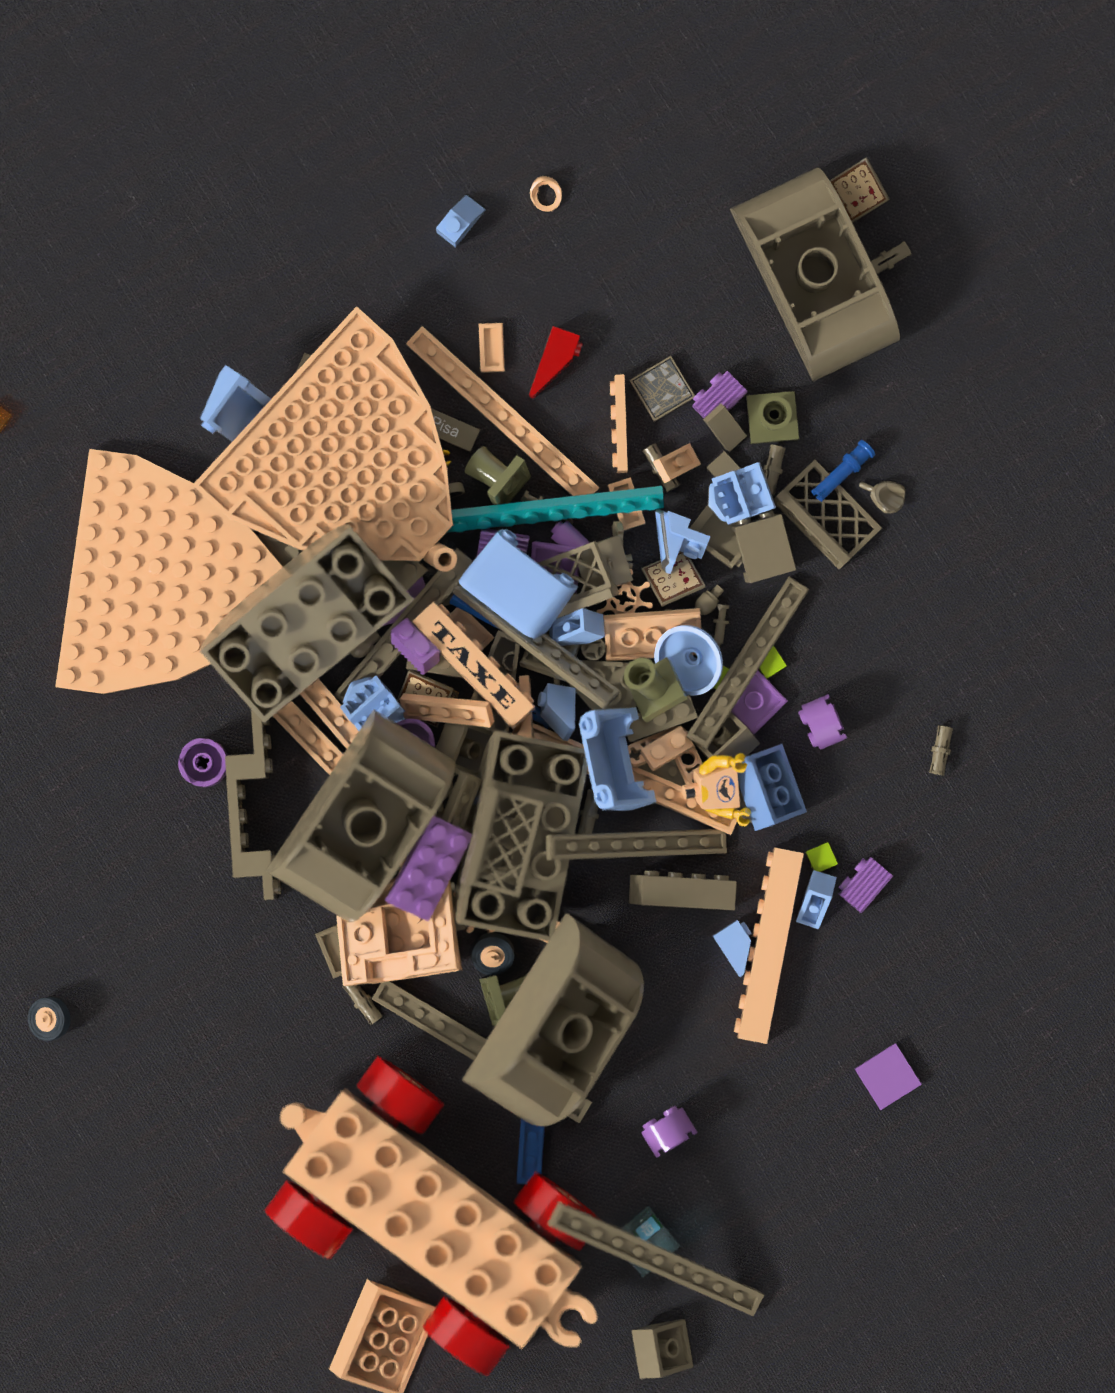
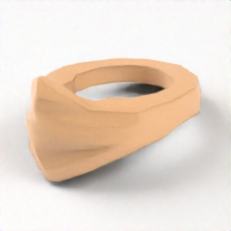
(542, 180)

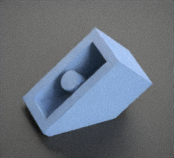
(459, 220)
(578, 628)
(558, 709)
(816, 899)
(735, 944)

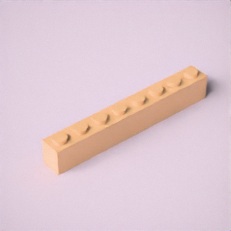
(770, 945)

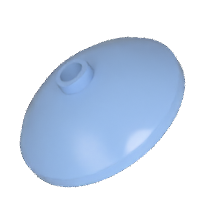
(694, 674)

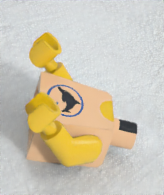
(717, 787)

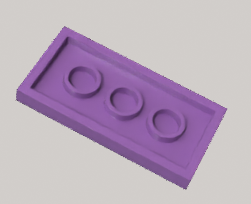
(429, 868)

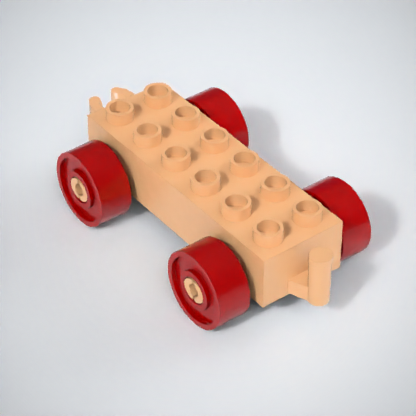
(431, 1218)

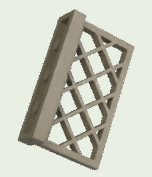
(813, 530)
(591, 596)
(460, 798)
(481, 835)

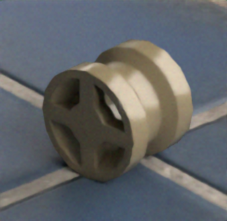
(596, 647)

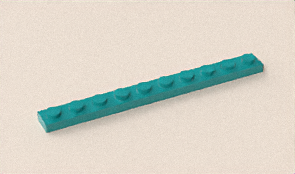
(557, 509)

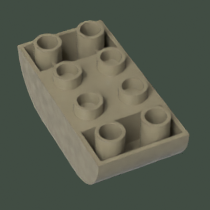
(817, 273)
(304, 620)
(539, 772)
(364, 818)
(559, 1027)

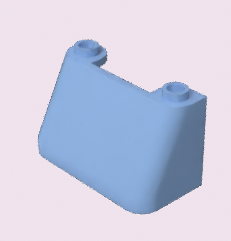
(232, 404)
(517, 585)
(609, 759)

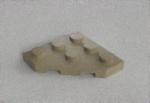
(614, 674)

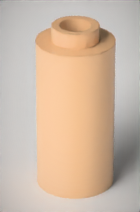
(441, 557)

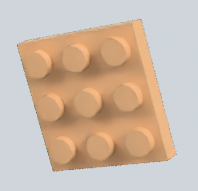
(409, 933)

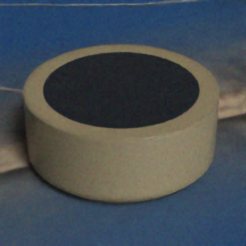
(456, 489)

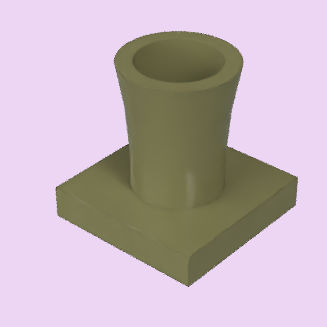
(764, 428)
(503, 480)
(654, 686)
(499, 996)

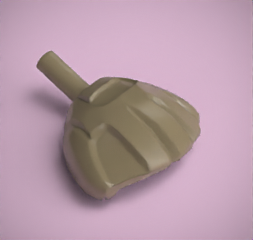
(886, 495)

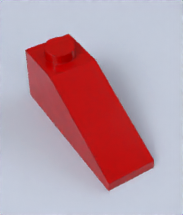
(556, 357)

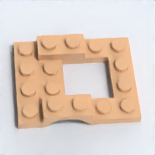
(366, 950)

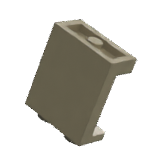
(722, 539)
(764, 547)

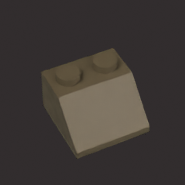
(731, 740)
(464, 745)
(662, 1349)

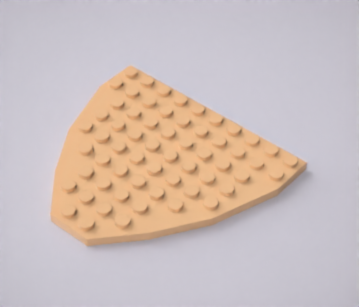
(338, 449)
(150, 576)

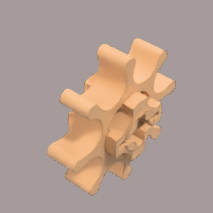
(625, 588)

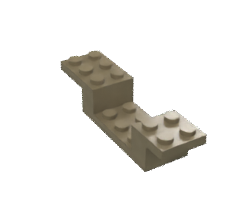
(249, 768)

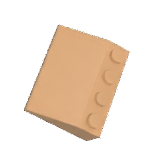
(382, 1339)

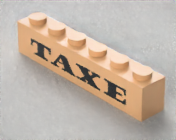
(473, 665)

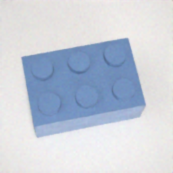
(770, 788)

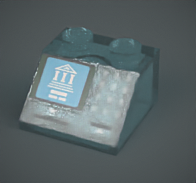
(650, 1228)

